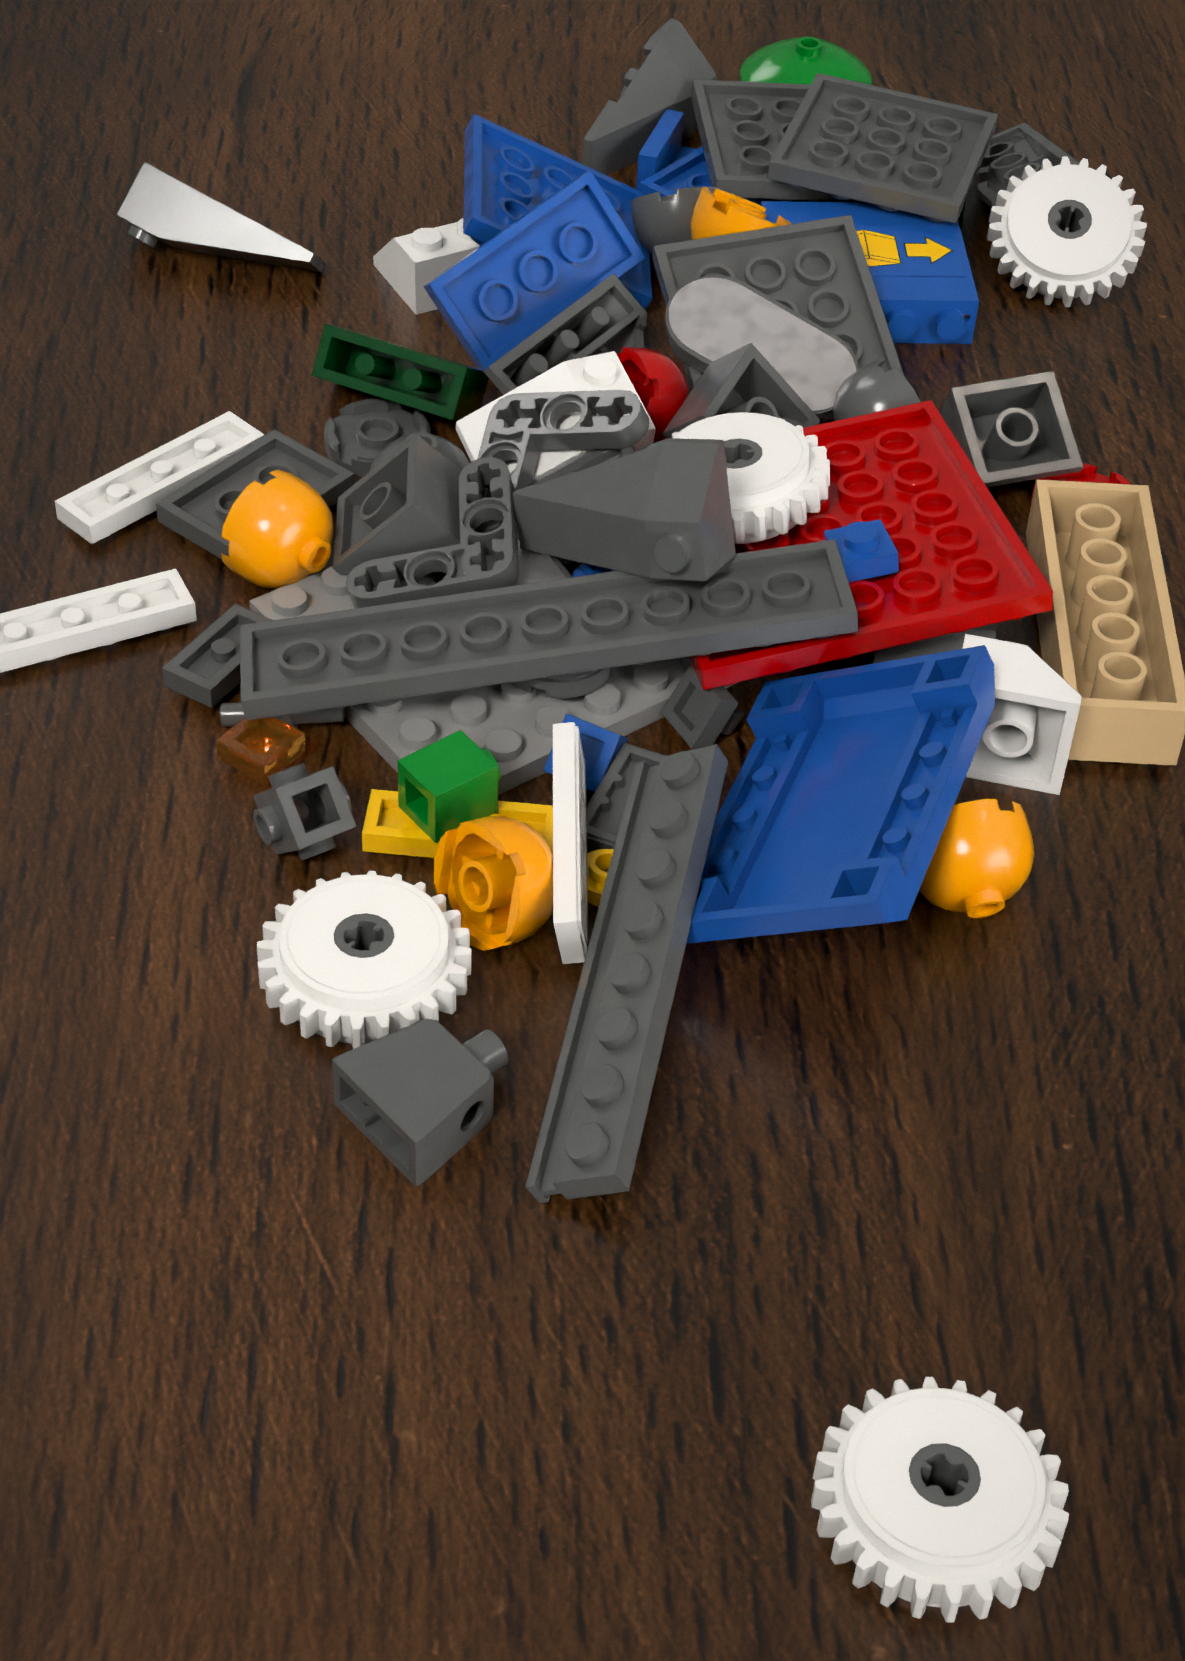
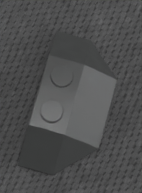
(593, 325)

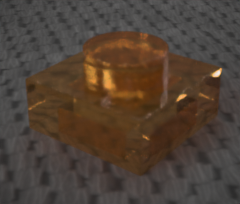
(260, 747)

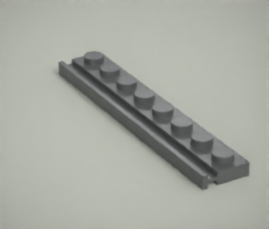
(628, 980)

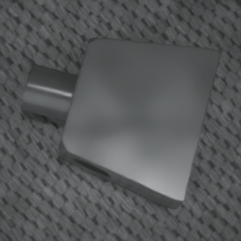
(419, 1093)

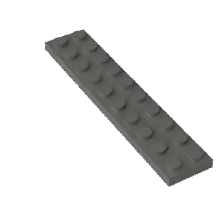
(540, 631)

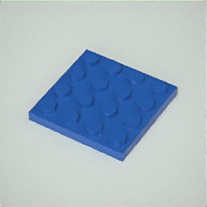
(513, 175)

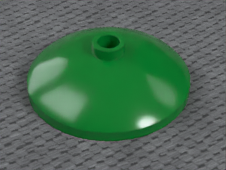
(799, 61)

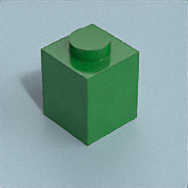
(448, 784)

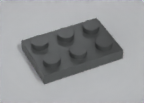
(203, 504)

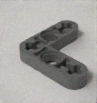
(545, 409)
(462, 562)

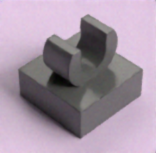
(701, 713)

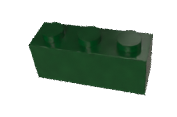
(399, 373)

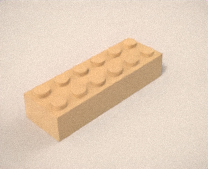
(1109, 619)

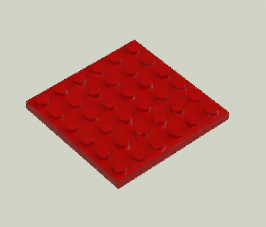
(952, 540)

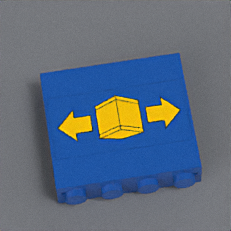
(914, 265)

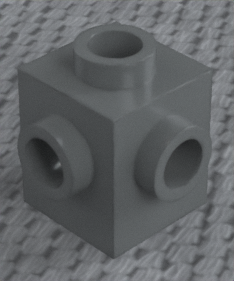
(323, 809)

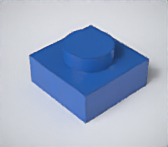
(865, 549)
(599, 750)

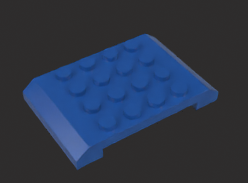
(843, 795)

